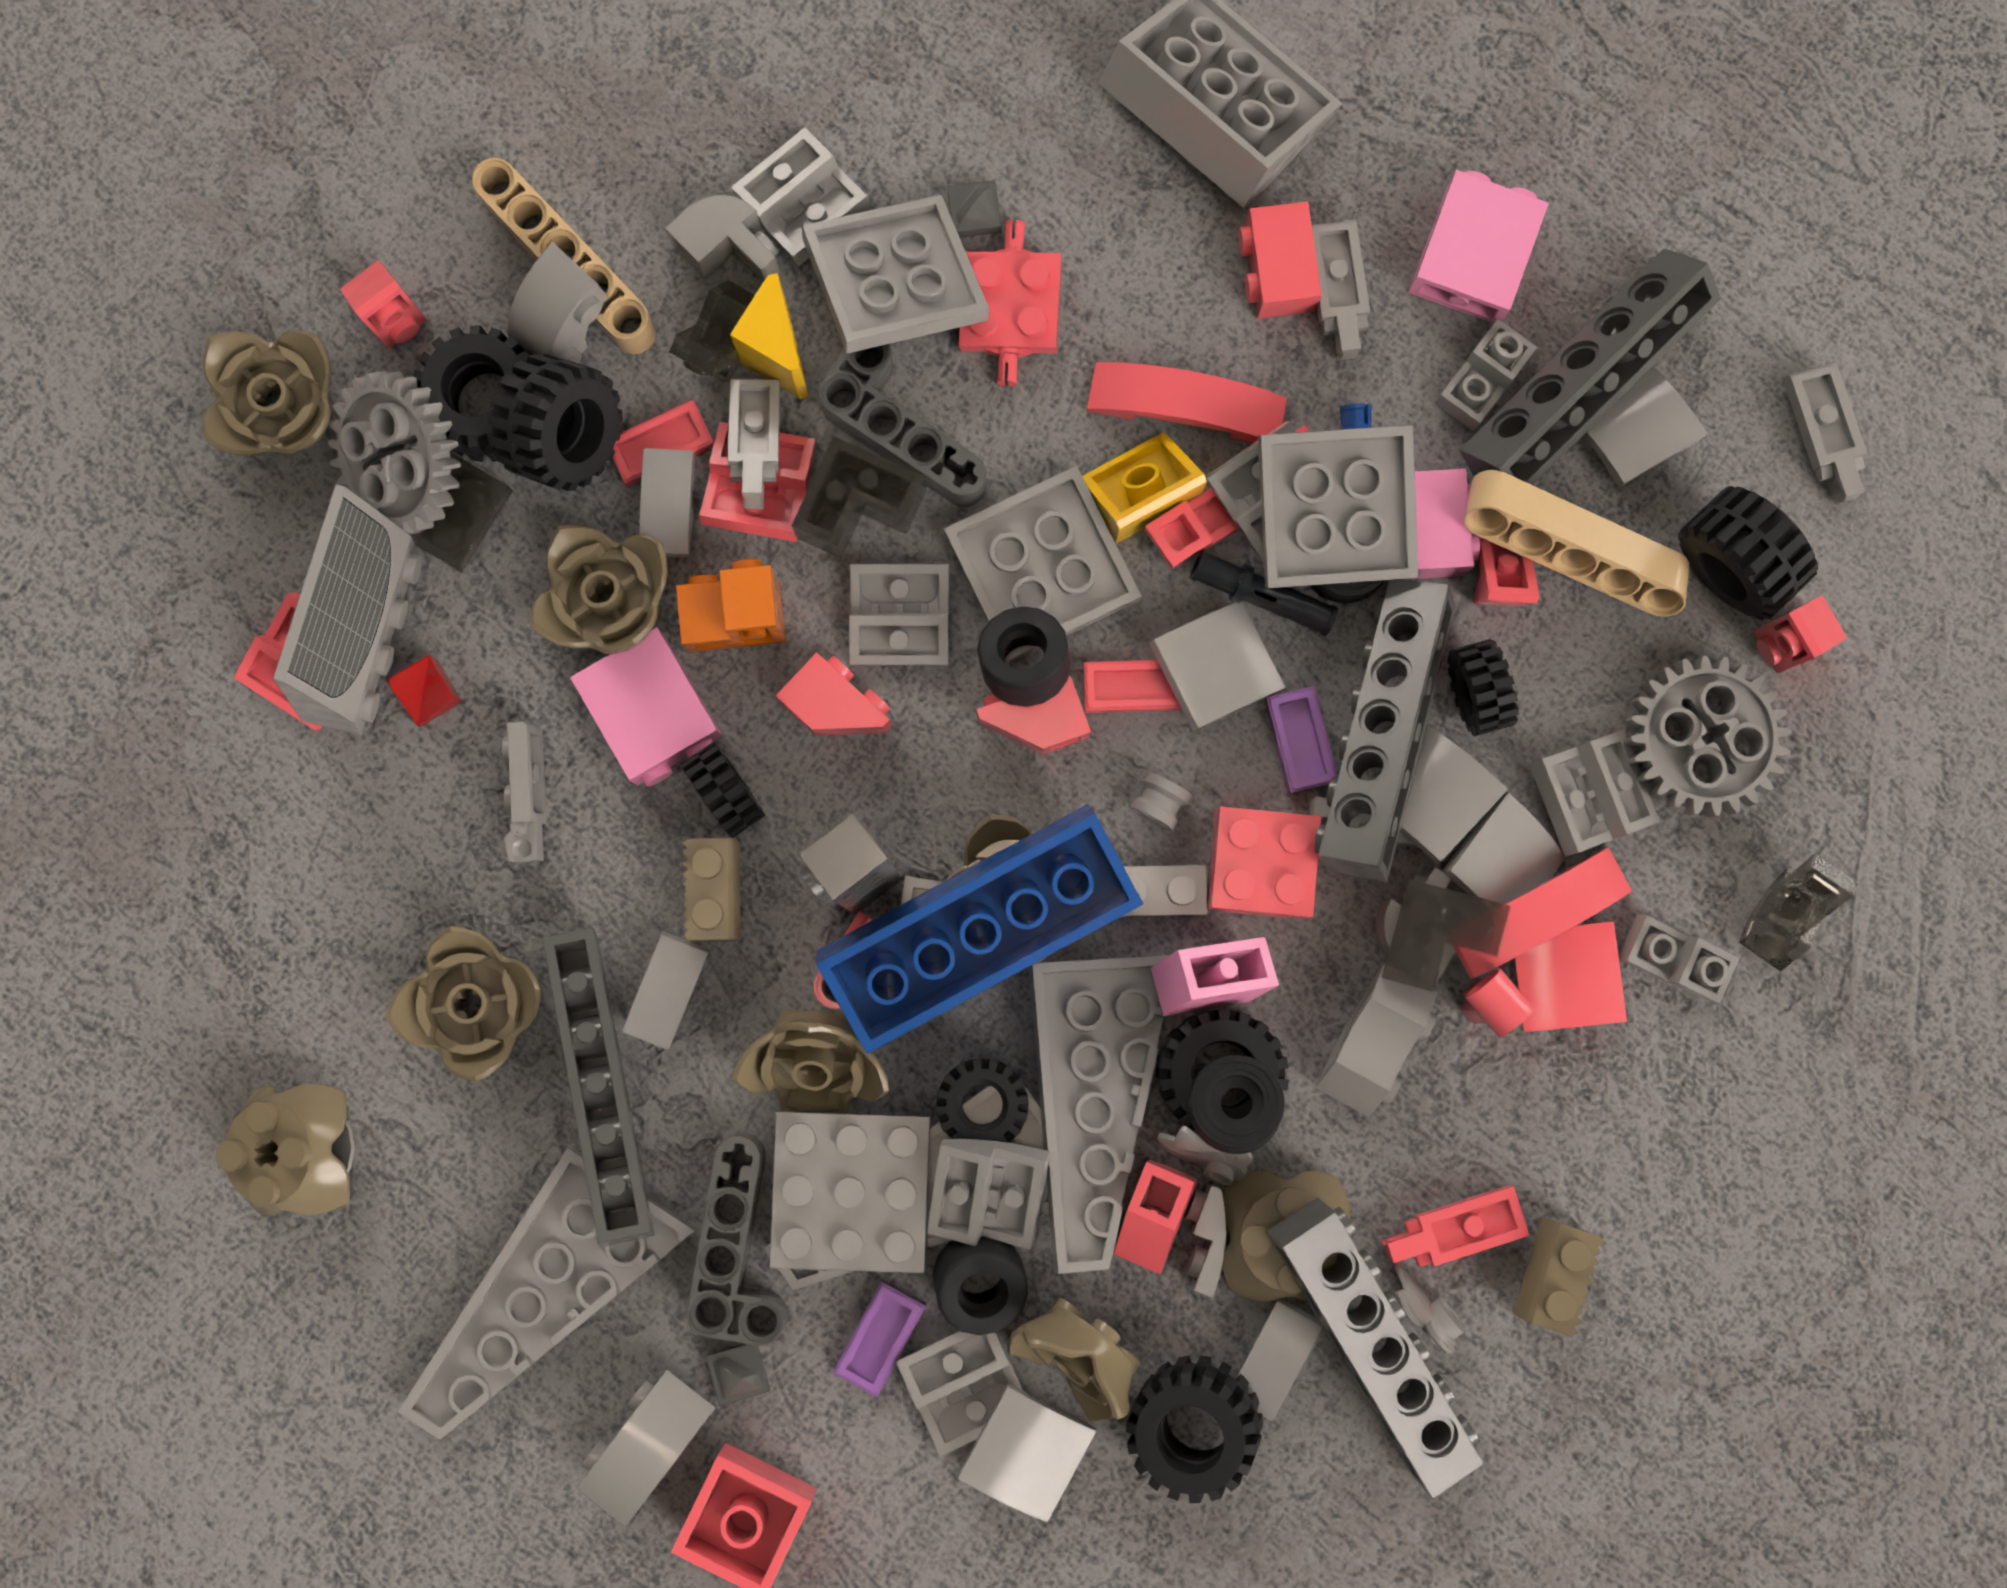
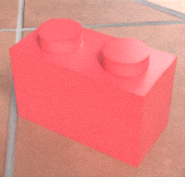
(1280, 260)

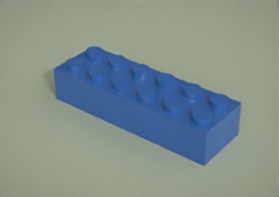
(977, 928)

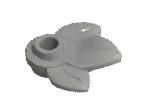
(1217, 1165)
(1434, 1318)

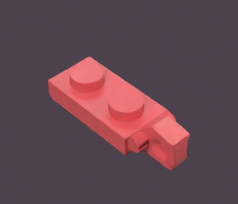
(1460, 1229)

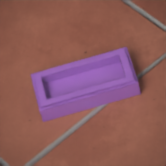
(1301, 740)
(879, 1338)

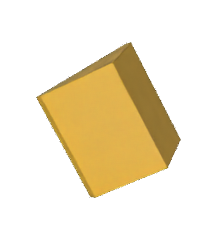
(767, 339)
(1143, 485)

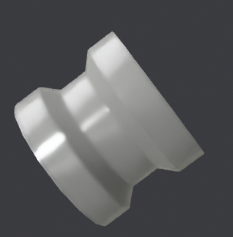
(1160, 801)

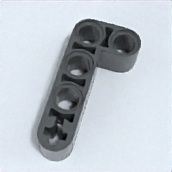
(908, 432)
(736, 1236)

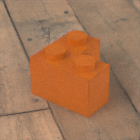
(731, 612)

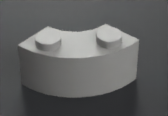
(555, 307)
(1376, 1043)
(645, 1447)

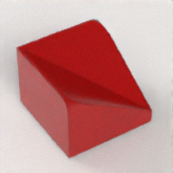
(424, 690)

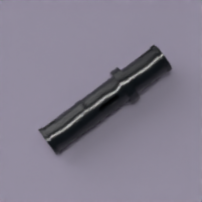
(1245, 585)

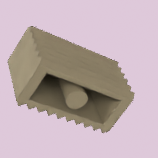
(712, 890)
(1557, 1276)

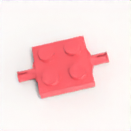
(1021, 300)

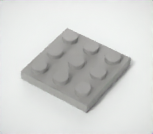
(894, 273)
(1338, 506)
(1044, 554)
(850, 1192)

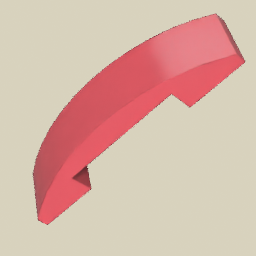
(1185, 399)
(1192, 527)
(1553, 909)

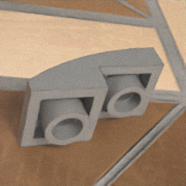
(1485, 375)
(667, 499)
(1678, 958)
(665, 990)
(1209, 1222)
(1279, 1355)

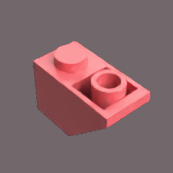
(383, 305)
(1799, 635)
(830, 704)
(1039, 726)
(1155, 1215)

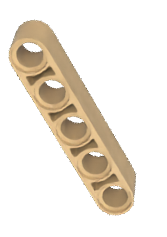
(520, 203)
(1577, 543)

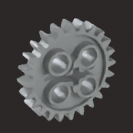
(377, 422)
(1672, 761)

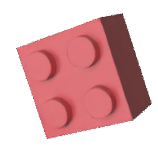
(1263, 863)
(744, 1519)

